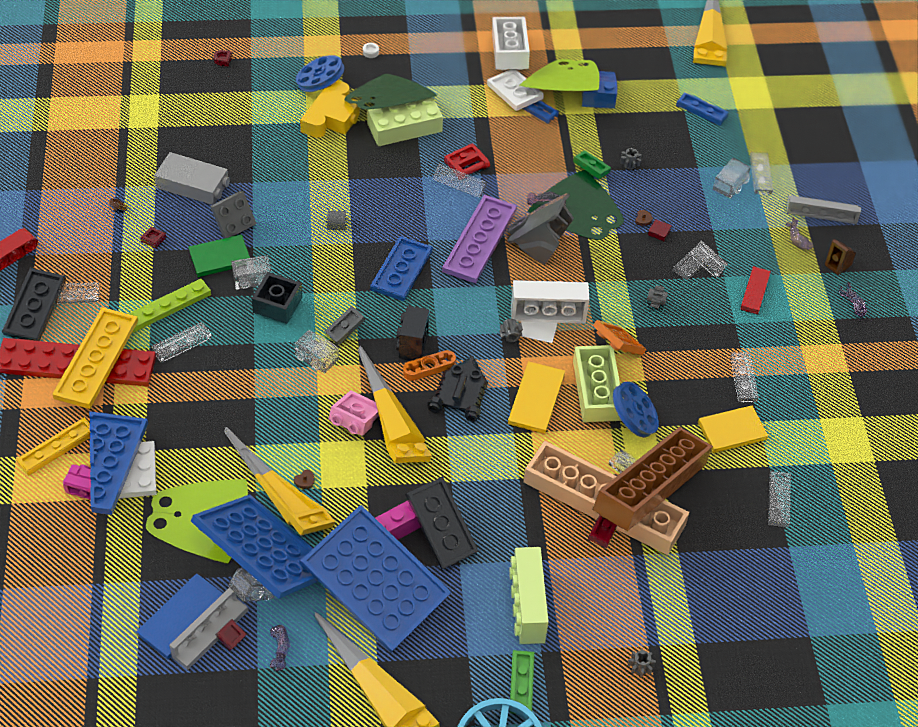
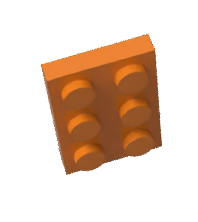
(619, 338)

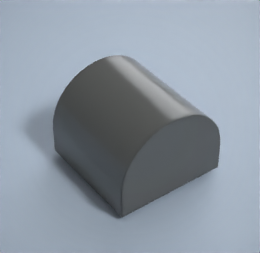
(336, 220)

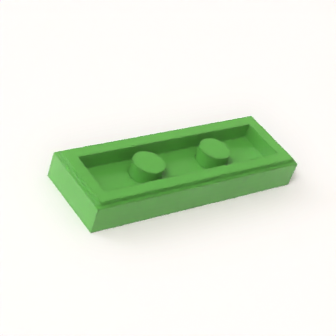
(522, 678)

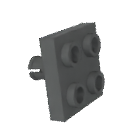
(233, 214)

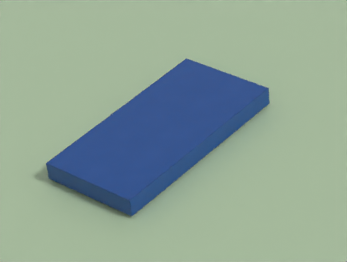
(401, 268)
(178, 614)

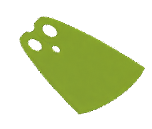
(561, 78)
(189, 501)

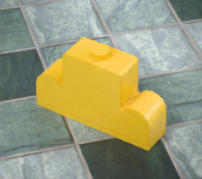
(330, 112)

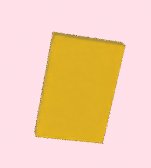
(732, 429)

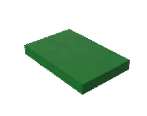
(217, 255)

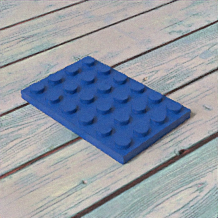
(258, 544)
(375, 578)

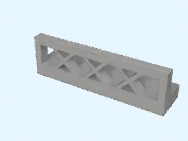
(823, 209)
(201, 633)

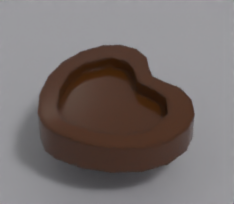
(117, 204)
(643, 218)
(304, 480)

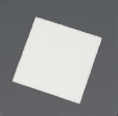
(539, 330)

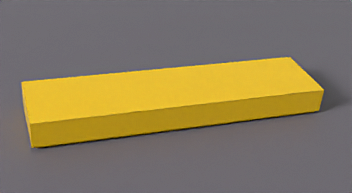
(54, 447)

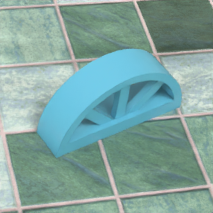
(500, 703)

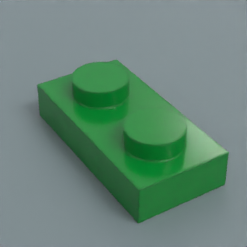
(592, 164)

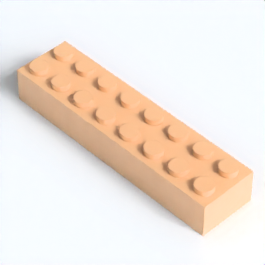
(578, 485)

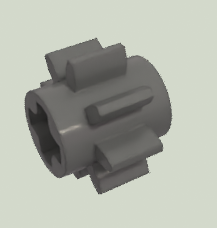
(630, 158)
(657, 296)
(511, 330)
(641, 662)

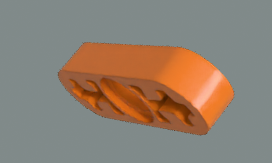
(424, 371)

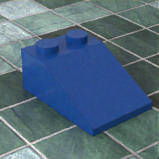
(606, 94)

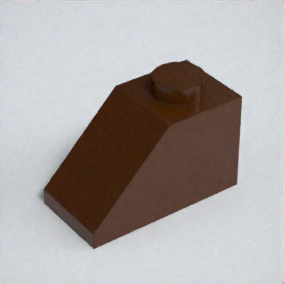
(839, 257)

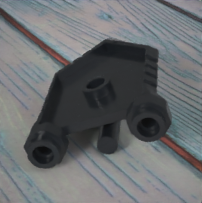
(461, 389)

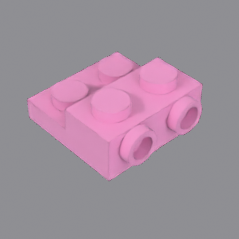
(354, 413)

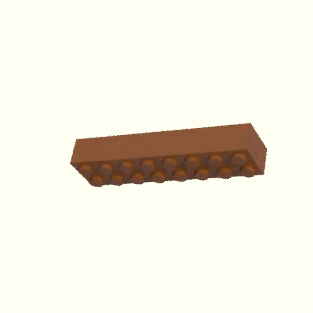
(652, 478)

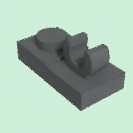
(345, 325)

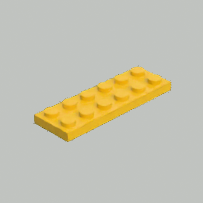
(95, 358)

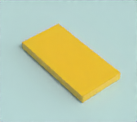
(536, 397)

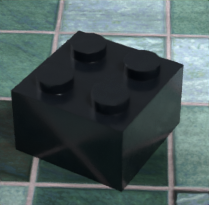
(277, 297)
(413, 333)

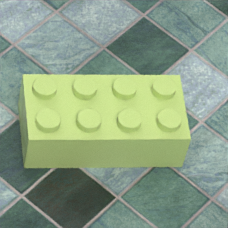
(405, 121)
(596, 380)
(528, 595)

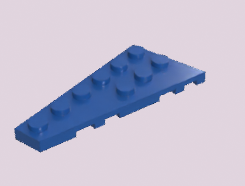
(112, 453)

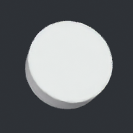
(370, 50)

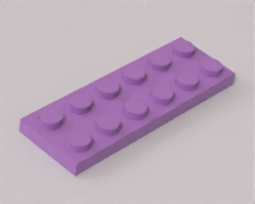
(479, 239)

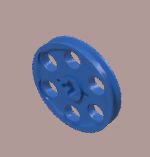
(320, 73)
(635, 409)

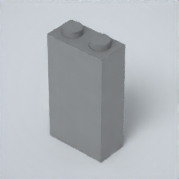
(191, 178)

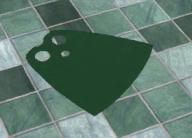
(389, 91)
(586, 200)

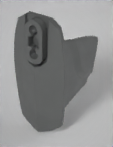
(540, 229)

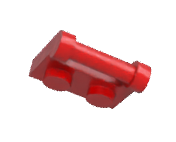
(466, 156)

